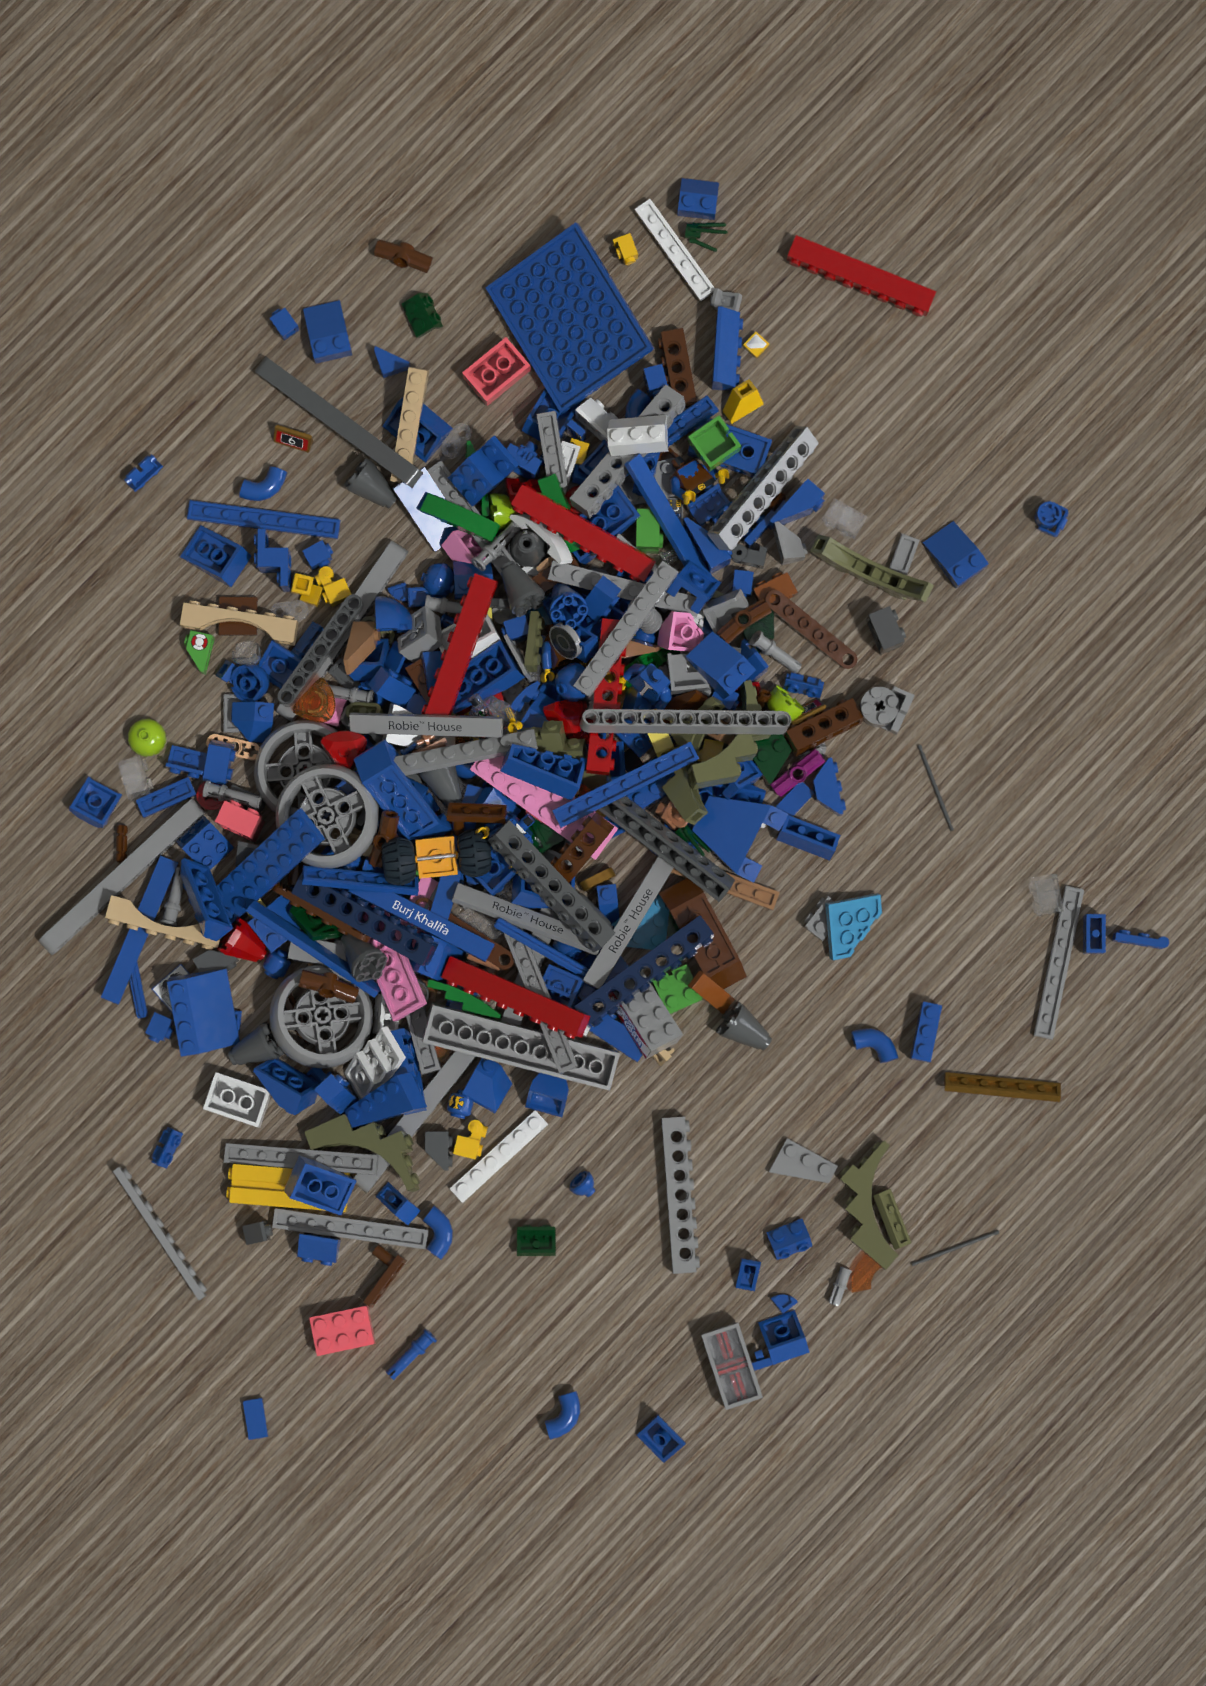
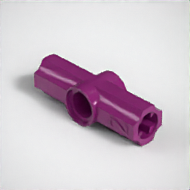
(807, 764)

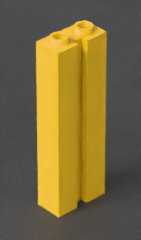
(262, 1187)

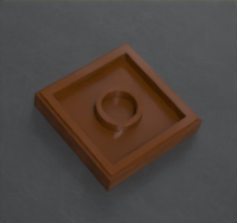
(238, 628)

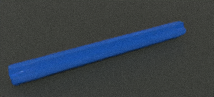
(541, 947)

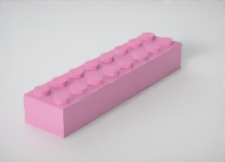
(533, 799)

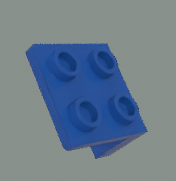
(205, 843)

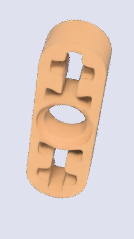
(249, 745)

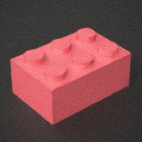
(496, 371)
(240, 821)
(342, 1330)

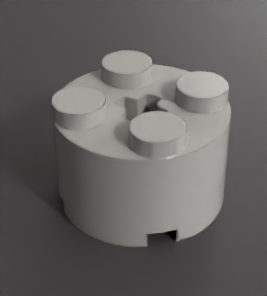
(882, 717)

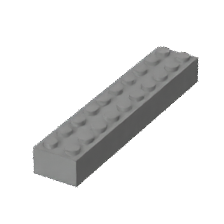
(516, 1046)

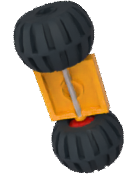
(436, 857)

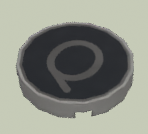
(565, 641)

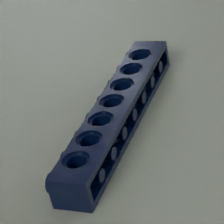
(696, 927)
(420, 955)

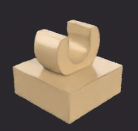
(663, 1056)

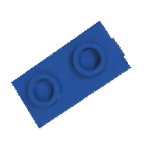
(150, 467)
(307, 639)
(811, 688)
(635, 742)
(171, 1140)

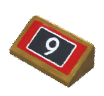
(293, 438)
(811, 708)

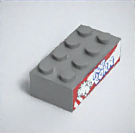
(648, 1020)

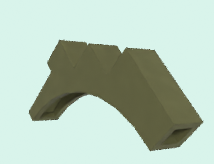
(870, 572)
(552, 738)
(725, 766)
(678, 787)
(392, 1148)
(860, 1181)

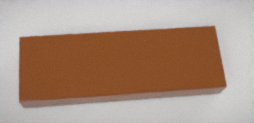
(711, 992)

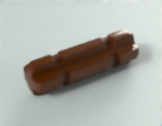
(121, 843)

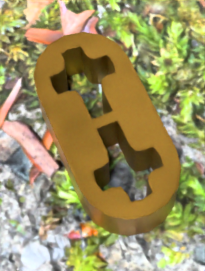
(597, 879)

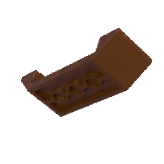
(717, 959)

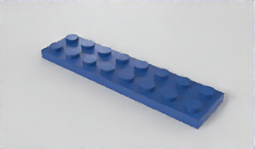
(269, 863)

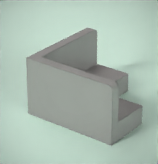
(722, 609)
(423, 637)
(682, 680)
(905, 700)

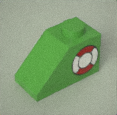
(200, 647)

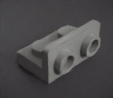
(817, 922)

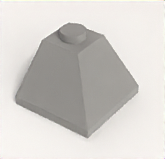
(788, 545)

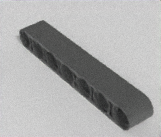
(319, 660)

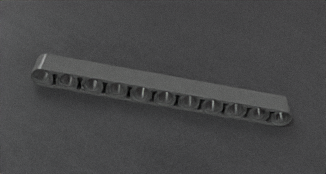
(339, 422)

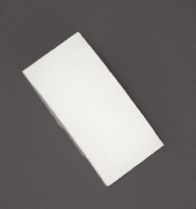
(375, 1063)

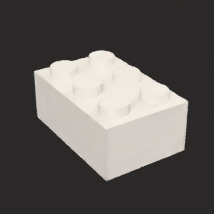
(237, 1100)

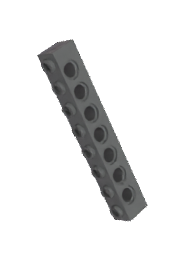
(669, 847)
(561, 888)

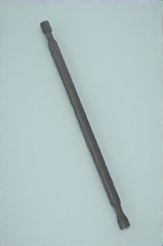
(935, 788)
(955, 1248)

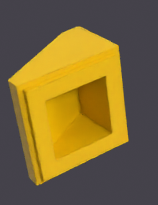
(302, 584)
(315, 596)

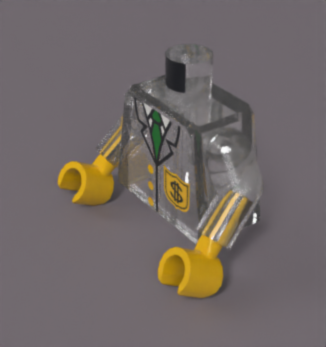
(496, 708)

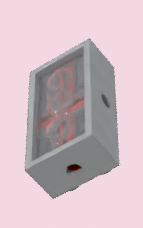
(731, 1365)

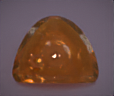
(316, 703)

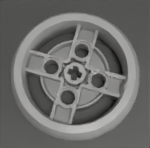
(272, 773)
(361, 799)
(326, 1052)

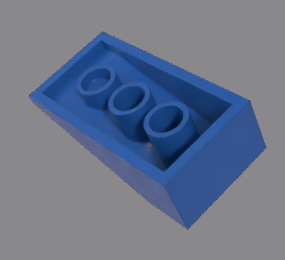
(614, 517)
(489, 674)

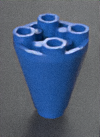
(567, 606)

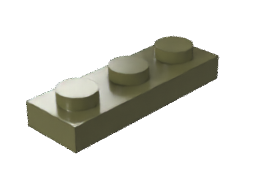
(534, 641)
(892, 1219)

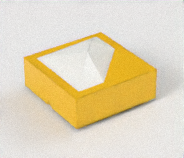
(756, 345)

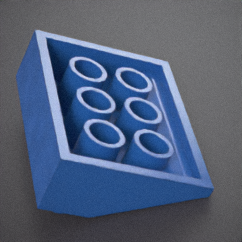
(203, 1011)

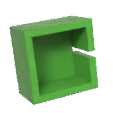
(712, 443)
(647, 532)
(675, 990)

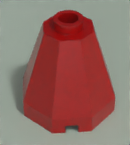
(242, 942)

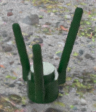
(694, 231)
(688, 836)

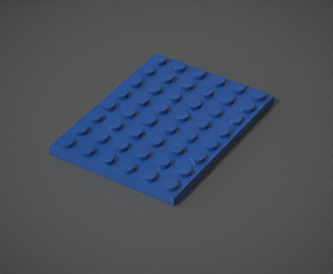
(569, 318)

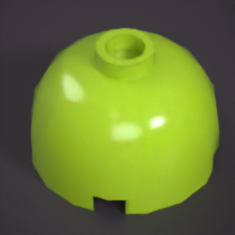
(500, 510)
(783, 702)
(147, 737)

